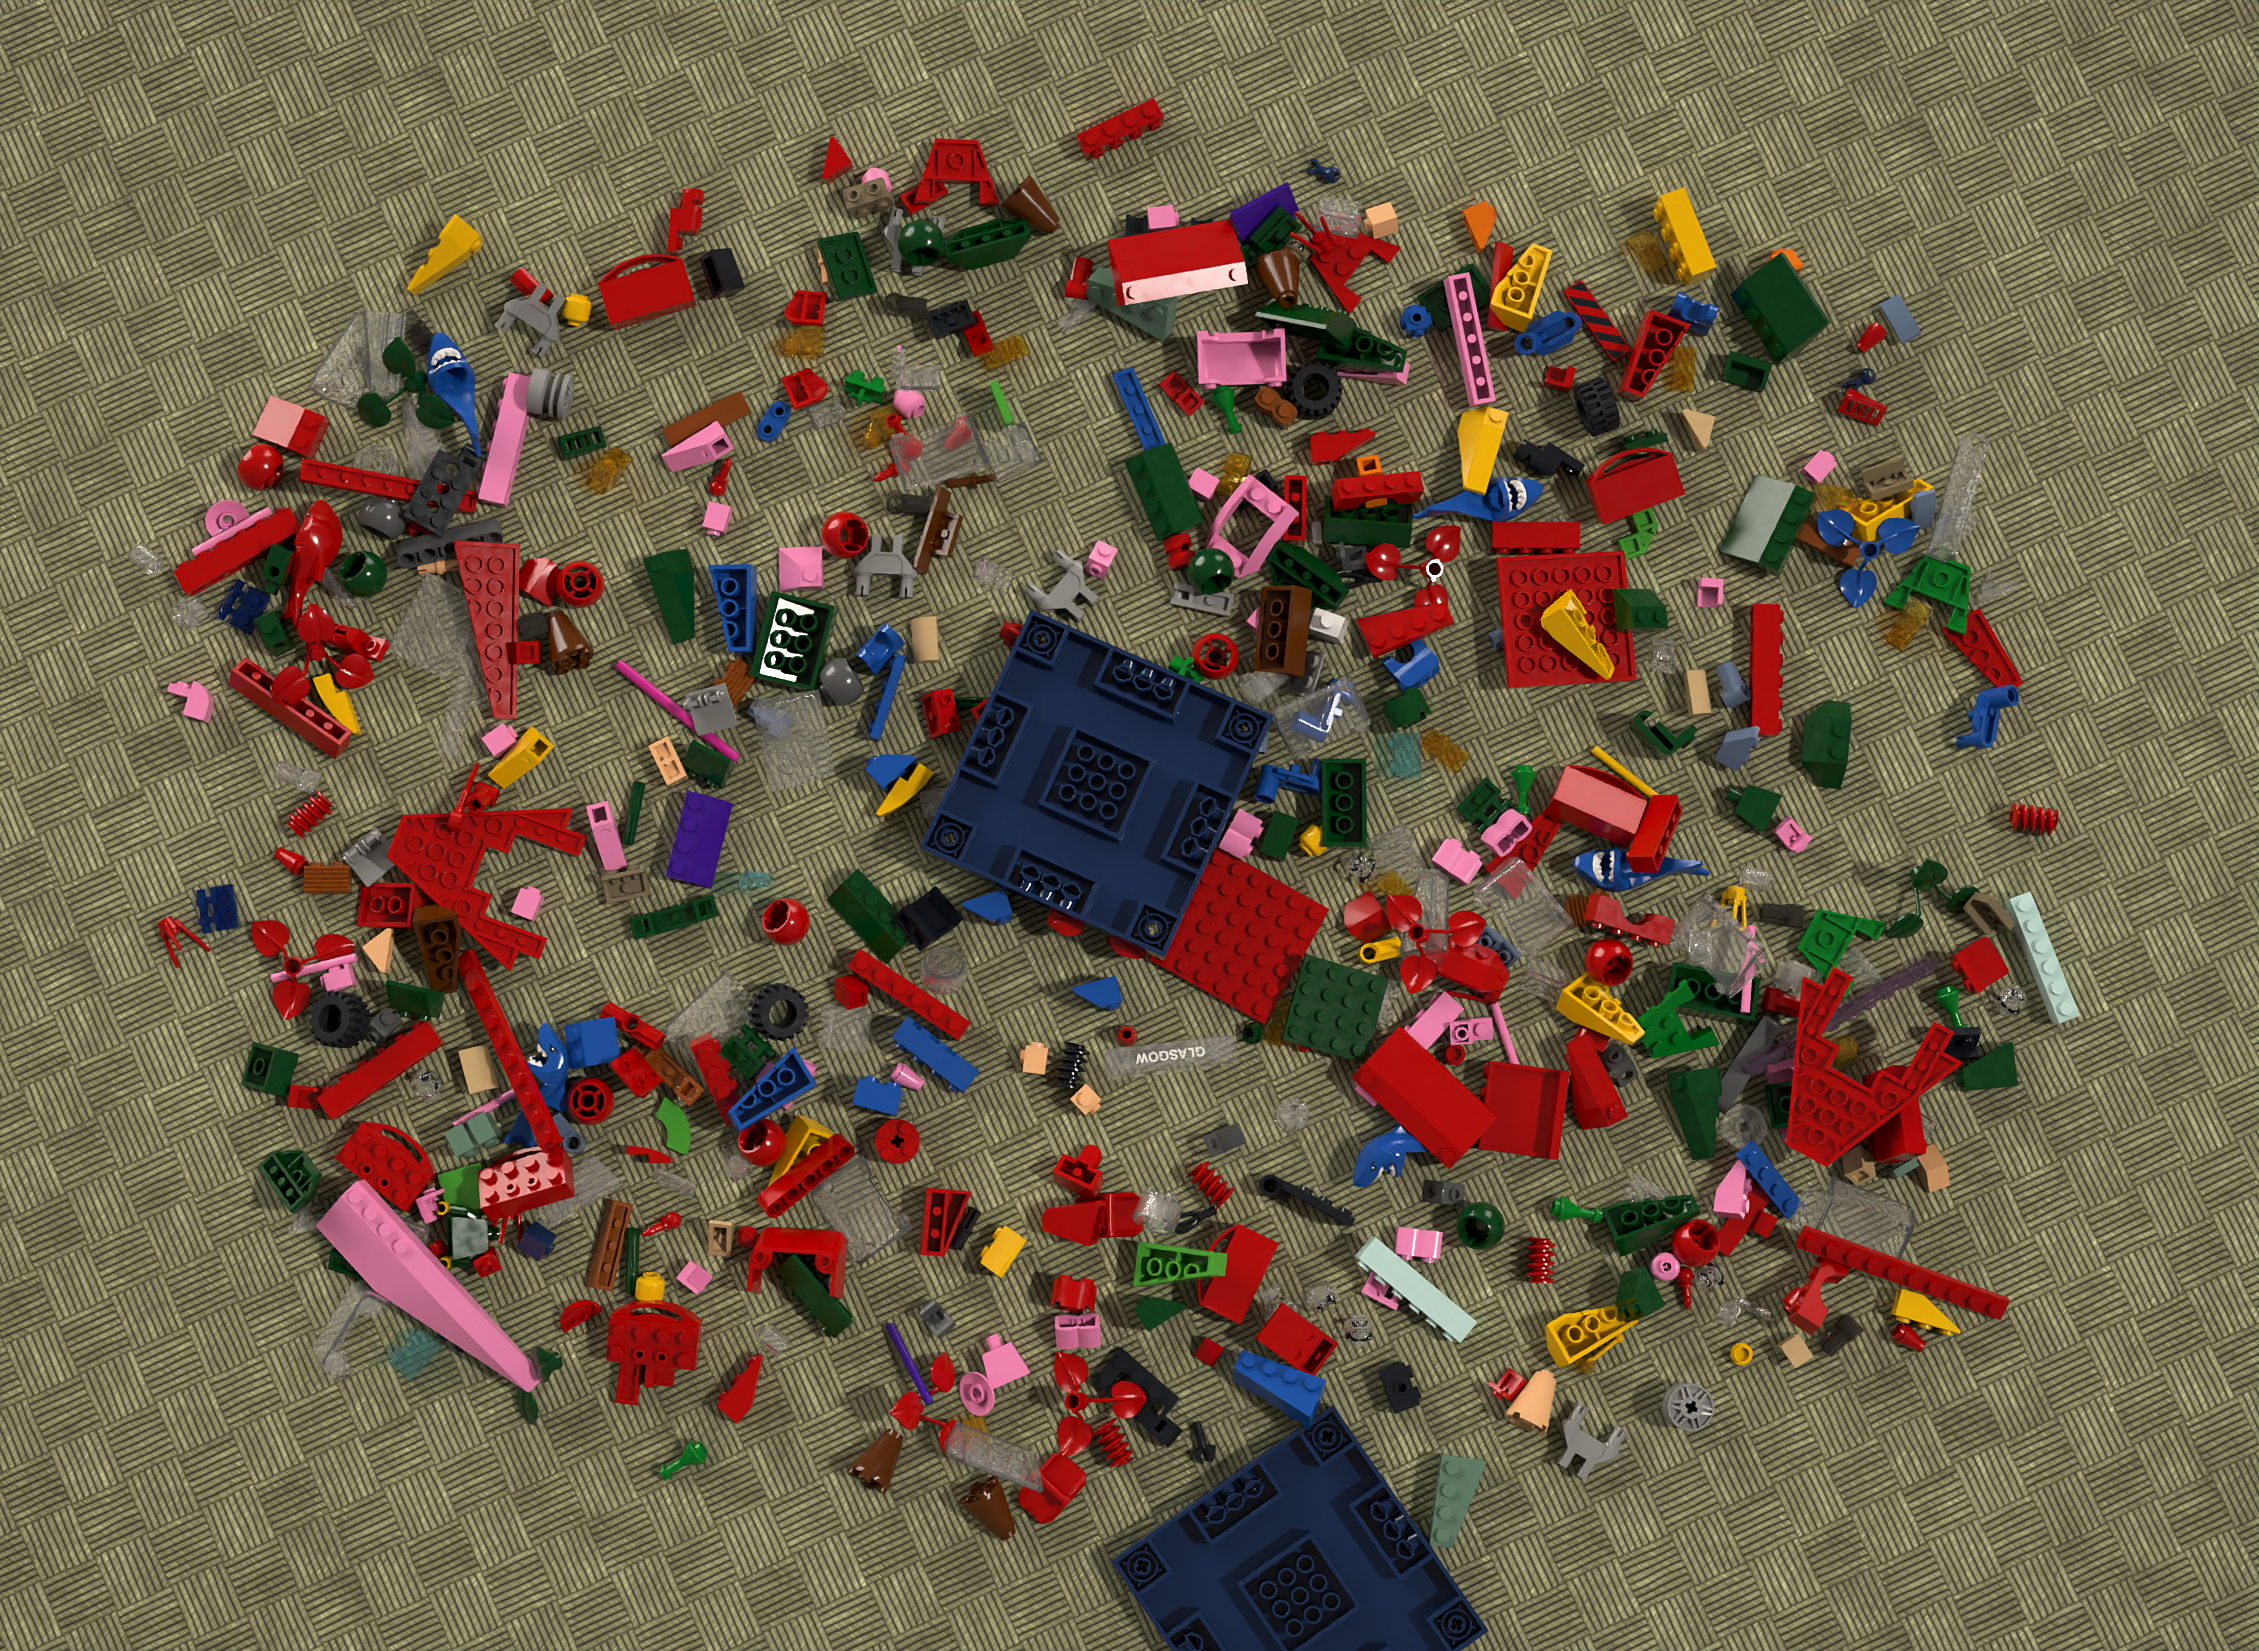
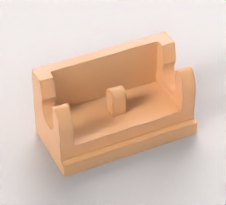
(668, 761)

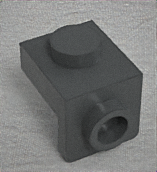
(1351, 557)
(383, 1025)
(937, 1318)

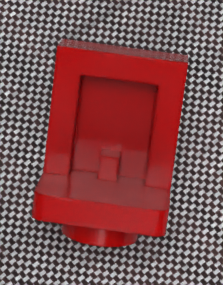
(488, 1262)
(1508, 1386)

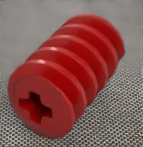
(310, 814)
(2033, 818)
(1211, 1184)
(1540, 1260)
(1113, 1443)

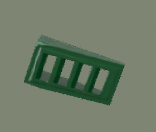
(583, 450)

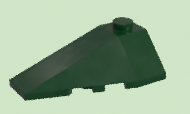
(673, 585)
(1696, 1104)

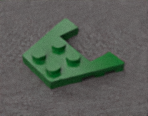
(1941, 582)
(1830, 936)
(1665, 1031)

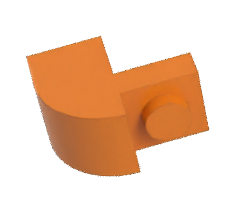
(1368, 467)

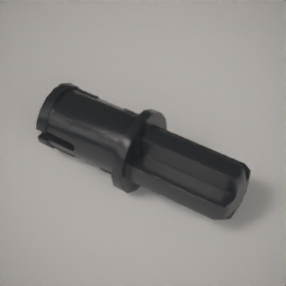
(965, 1228)

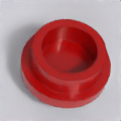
(1454, 1054)
(747, 1236)

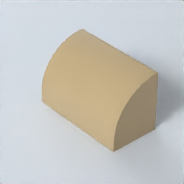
(925, 640)
(1697, 693)
(478, 1069)

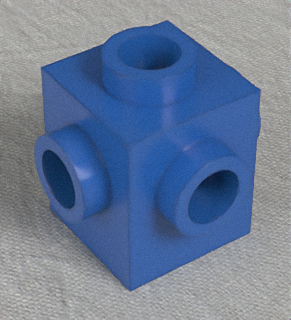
(1413, 328)

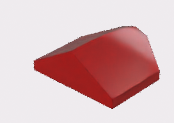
(807, 308)
(804, 388)
(539, 580)
(1366, 918)

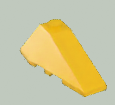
(456, 246)
(1519, 290)
(1479, 442)
(1871, 513)
(1568, 626)
(1596, 1009)
(801, 1140)
(1581, 1332)

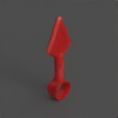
(457, 814)

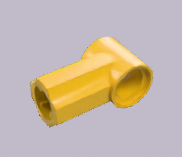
(1382, 950)

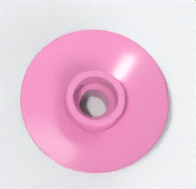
(214, 517)
(976, 1393)

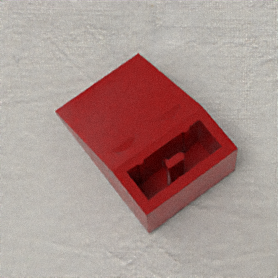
(1296, 1340)

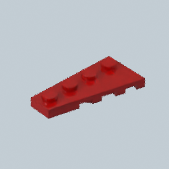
(1403, 627)
(1985, 651)
(1533, 845)

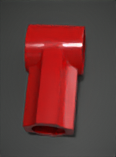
(1078, 282)
(527, 283)
(482, 797)
(1779, 1002)

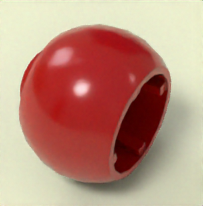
(261, 467)
(844, 535)
(588, 570)
(1200, 664)
(786, 921)
(1608, 962)
(576, 1112)
(762, 1143)
(1695, 1243)

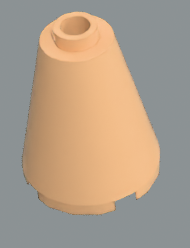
(1534, 1403)

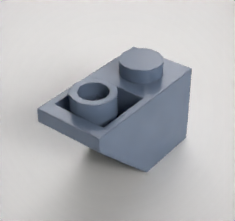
(1736, 745)

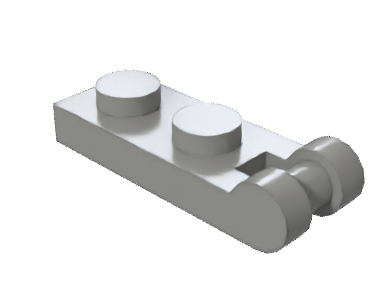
(1216, 603)

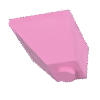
(801, 569)

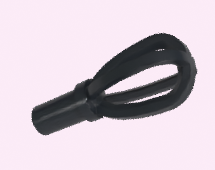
(1365, 579)
(1199, 1216)

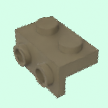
(868, 198)
(1886, 479)
(626, 884)
(1987, 913)

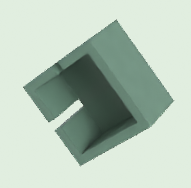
(479, 1133)

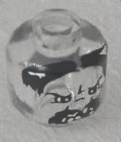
(1361, 868)
(2010, 1000)
(427, 1085)
(1709, 1277)
(1322, 1296)
(1358, 1329)

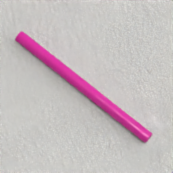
(674, 709)

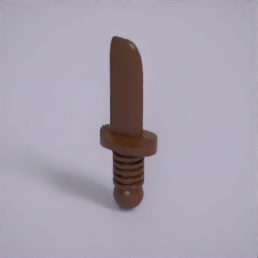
(968, 481)

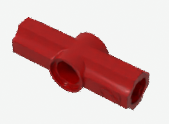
(642, 1033)

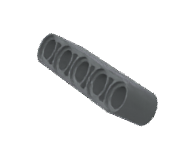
(431, 548)
(1758, 1041)

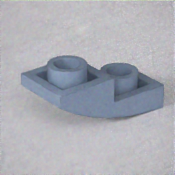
(1900, 319)
(1923, 508)
(1496, 942)

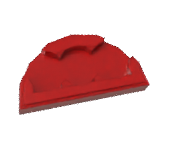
(578, 1313)

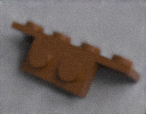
(939, 532)

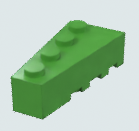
(1171, 1264)

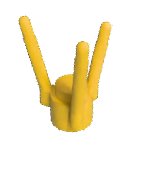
(1736, 898)

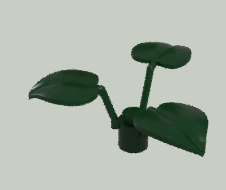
(432, 408)
(1923, 879)
(544, 1365)

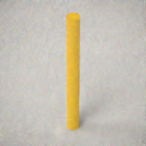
(1623, 772)

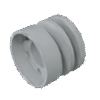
(555, 394)
(1676, 1412)

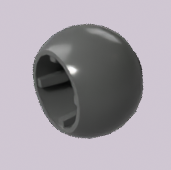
(382, 517)
(840, 682)

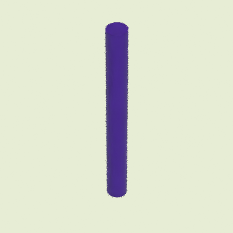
(913, 1371)

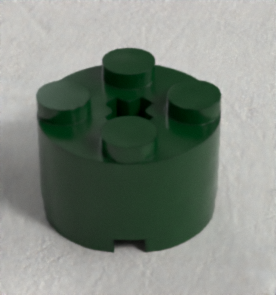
(1406, 710)

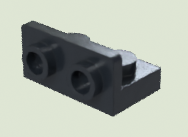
(951, 319)
(1963, 1043)

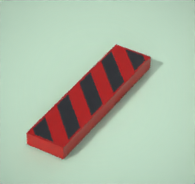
(1597, 321)

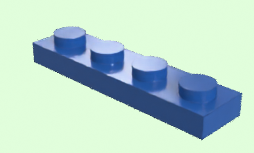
(1138, 409)
(889, 688)
(1768, 1179)

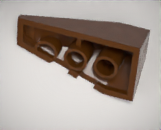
(439, 942)

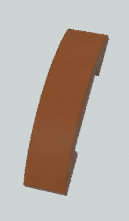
(1844, 554)
(672, 1073)

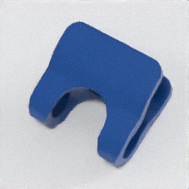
(1693, 312)
(880, 648)
(1417, 671)

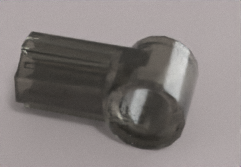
(908, 305)
(909, 504)
(1789, 914)
(1844, 1331)

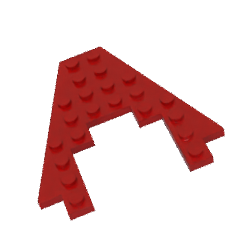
(447, 862)
(1831, 1109)

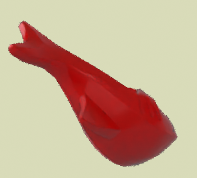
(316, 548)

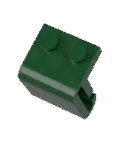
(1658, 738)

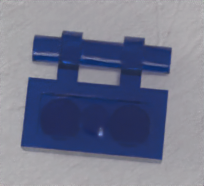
(251, 607)
(224, 909)

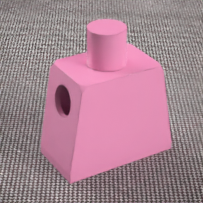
(1003, 1362)

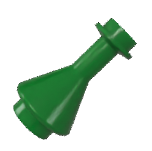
(1224, 399)
(1523, 778)
(1948, 998)
(1564, 1209)
(692, 1455)

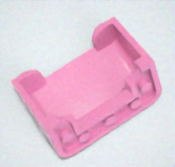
(1241, 358)

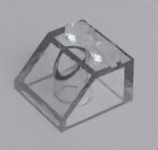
(1011, 452)
(1260, 686)

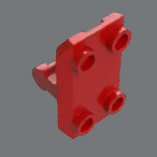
(1118, 1214)
(1060, 1483)

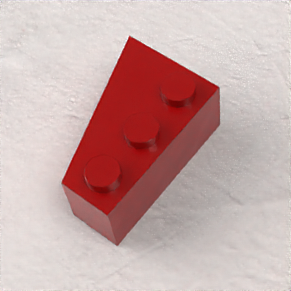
(940, 1218)

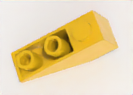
(521, 758)
(1918, 1308)

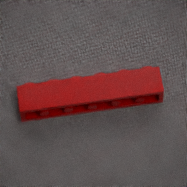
(238, 552)
(1764, 668)
(298, 715)
(909, 994)
(380, 1070)

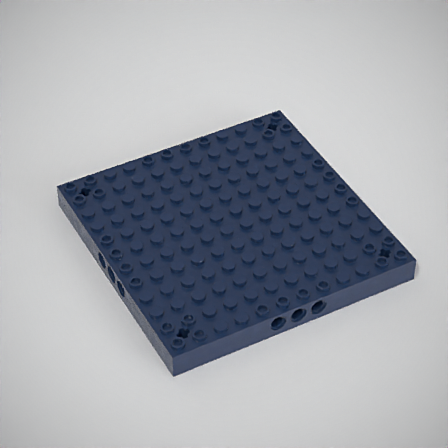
(1097, 784)
(1299, 1558)

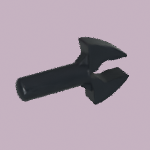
(1202, 1444)

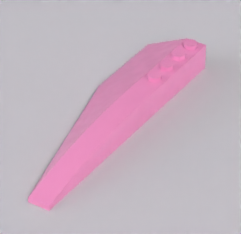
(417, 1282)

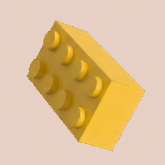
(1684, 237)

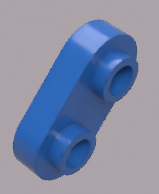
(775, 421)

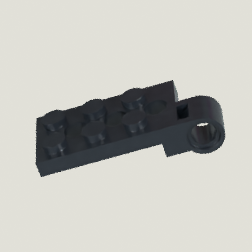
(457, 485)
(1285, 1189)
(1158, 1425)

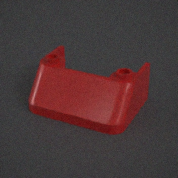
(826, 1244)

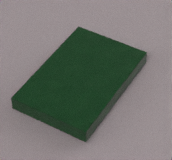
(847, 266)
(1437, 304)

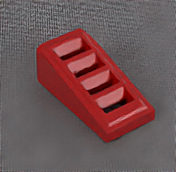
(1858, 398)

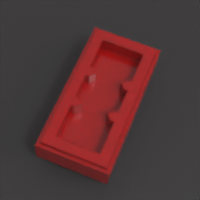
(629, 1383)

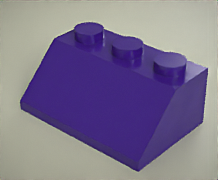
(1251, 215)

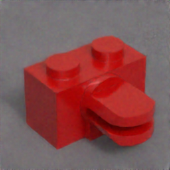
(1080, 1173)

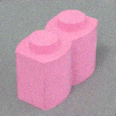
(1506, 832)
(1240, 834)
(1456, 861)
(1418, 1243)
(1078, 1331)

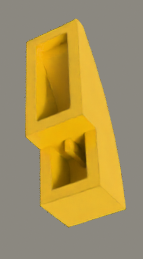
(337, 702)
(906, 791)

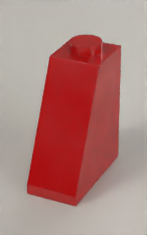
(1076, 1221)

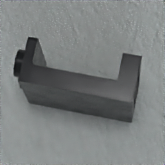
(928, 919)

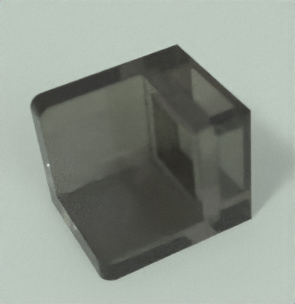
(533, 626)

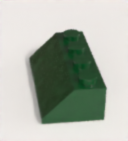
(1309, 322)
(1164, 491)
(1370, 525)
(1344, 803)
(870, 915)
(1708, 1000)
(815, 1295)

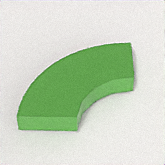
(676, 1124)

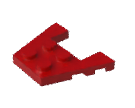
(956, 163)
(1344, 259)

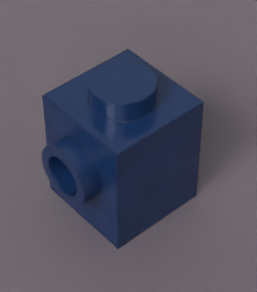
(537, 1241)

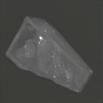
(343, 368)

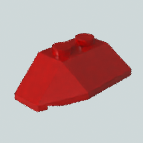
(1472, 967)

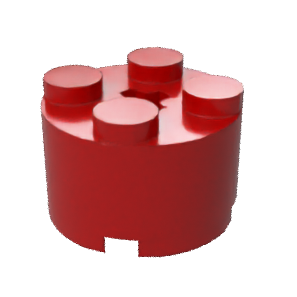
(907, 1149)
(1073, 1295)

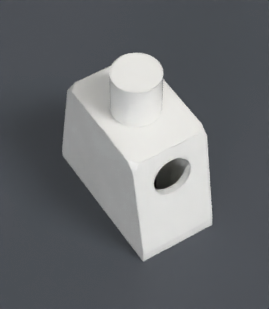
(1327, 625)

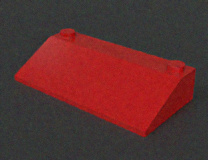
(1176, 262)
(1424, 1097)

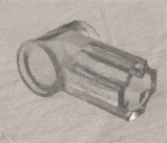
(303, 779)

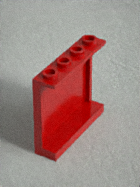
(1528, 1109)

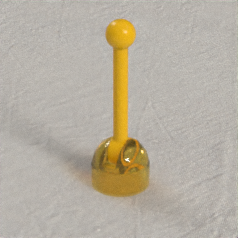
(1587, 1363)

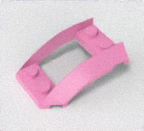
(1268, 504)

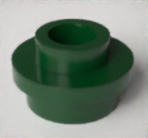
(1252, 1033)

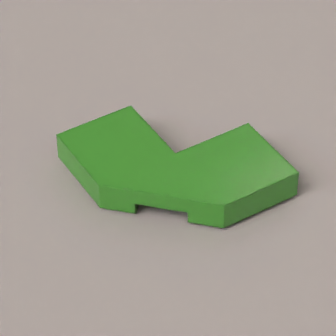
(1638, 543)

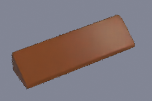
(723, 411)
(609, 1244)

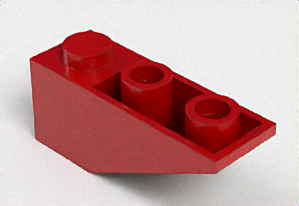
(1331, 448)
(742, 1395)

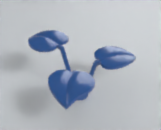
(1896, 534)

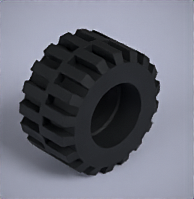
(1314, 372)
(1596, 406)
(795, 1011)
(325, 1019)

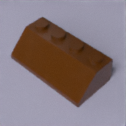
(1283, 630)

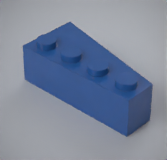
(737, 604)
(935, 1054)
(775, 1090)
(1281, 1386)

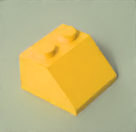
(1002, 1251)

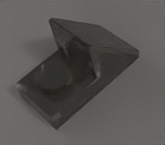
(418, 332)

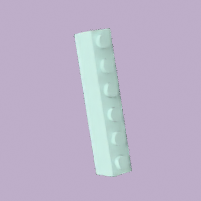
(2041, 958)
(1416, 1289)

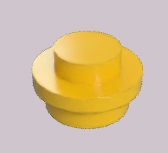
(1741, 1354)

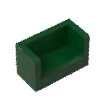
(1746, 371)
(1279, 836)

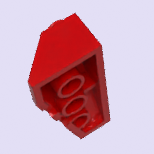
(1594, 1095)

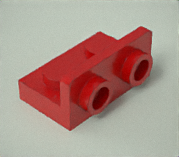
(940, 713)

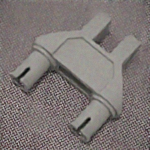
(891, 235)
(536, 315)
(885, 564)
(1066, 591)
(1585, 1445)

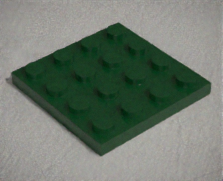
(1334, 1009)

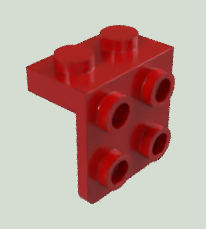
(1978, 965)
(636, 1073)

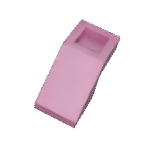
(1470, 1030)

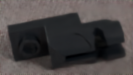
(1548, 460)

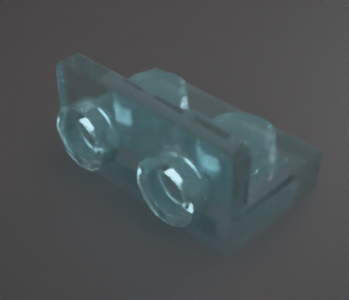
(1406, 755)
(758, 879)
(415, 1354)

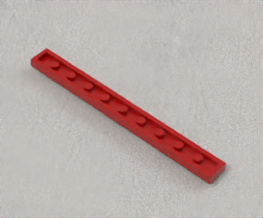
(508, 1052)
(1902, 1272)

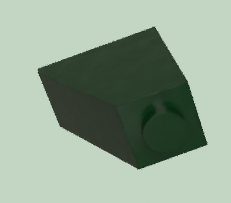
(1990, 1070)

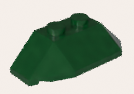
(987, 243)
(1298, 567)
(1827, 743)
(292, 1177)

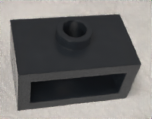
(722, 273)
(1399, 1387)

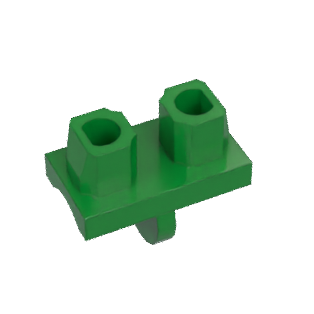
(863, 390)
(1184, 668)

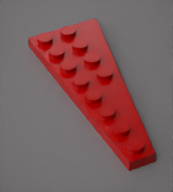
(492, 598)

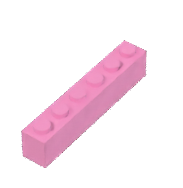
(1469, 340)
(506, 443)
(1427, 1028)

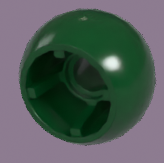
(921, 242)
(1210, 571)
(363, 574)
(1476, 1222)

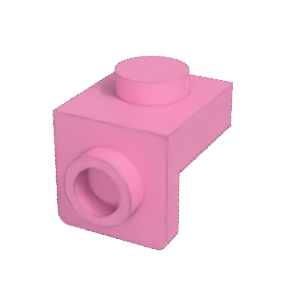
(1100, 559)
(1791, 835)
(429, 1205)

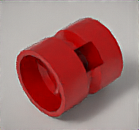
(1179, 551)

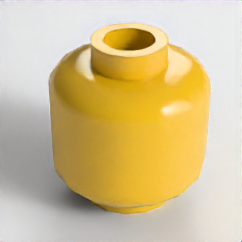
(576, 309)
(1311, 841)
(650, 1287)

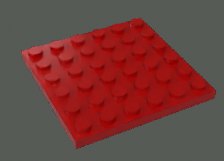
(1534, 583)
(1243, 936)

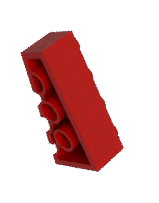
(1651, 351)

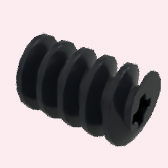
(1072, 1066)

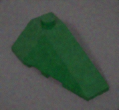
(1363, 353)
(1642, 1223)

